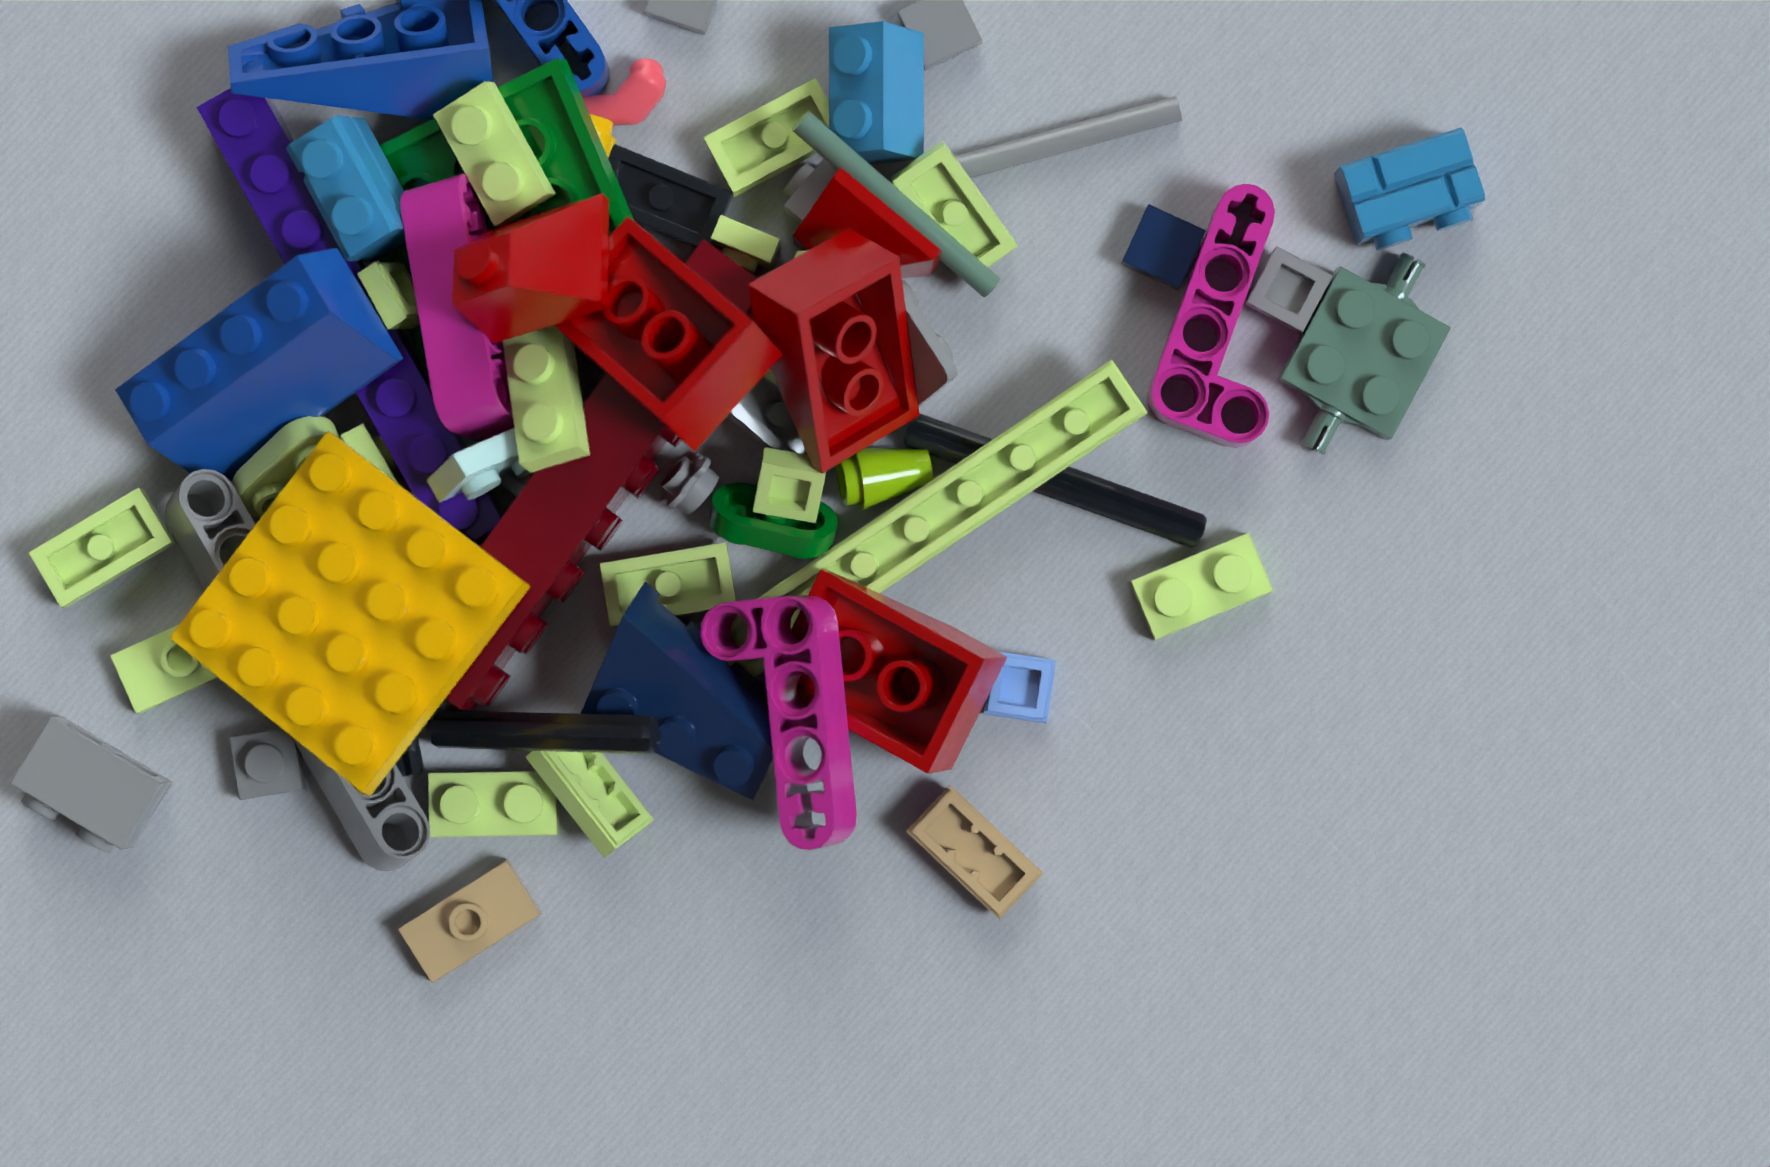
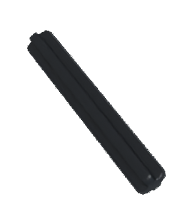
(544, 731)

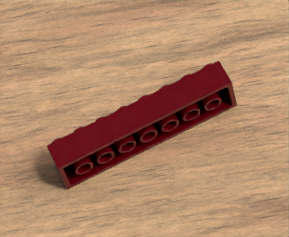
(576, 502)

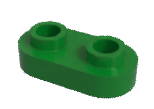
(735, 521)

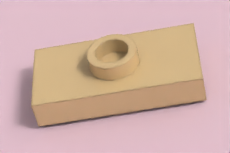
(974, 852)
(470, 921)

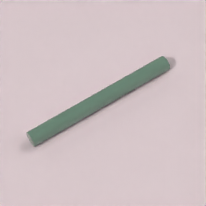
(843, 156)

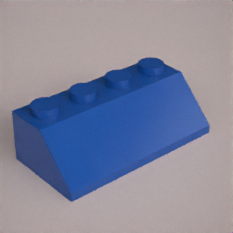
(260, 363)

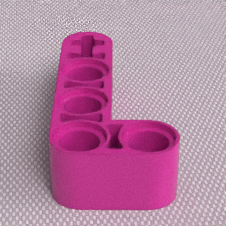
(1221, 312)
(462, 362)
(790, 718)

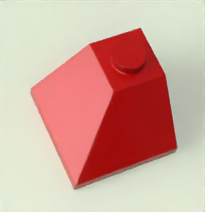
(851, 205)
(535, 270)

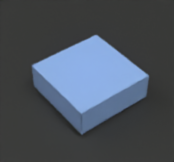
(1022, 689)

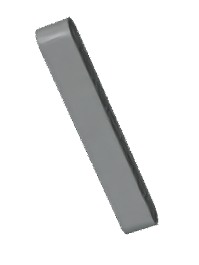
(359, 813)

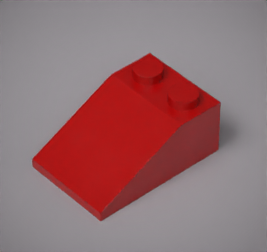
(671, 338)
(842, 345)
(905, 674)

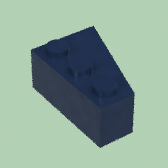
(706, 710)

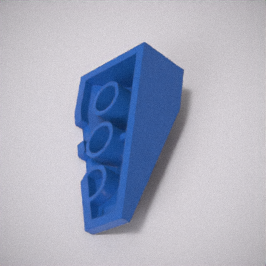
(384, 61)

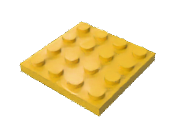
(349, 613)

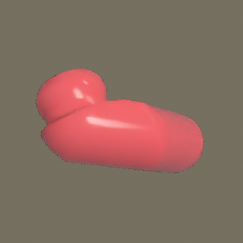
(635, 96)

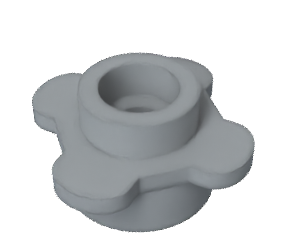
(688, 483)

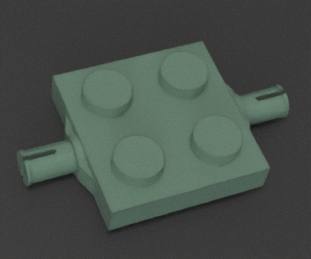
(1363, 353)

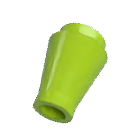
(882, 474)

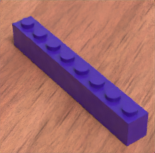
(399, 399)

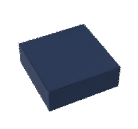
(1163, 247)

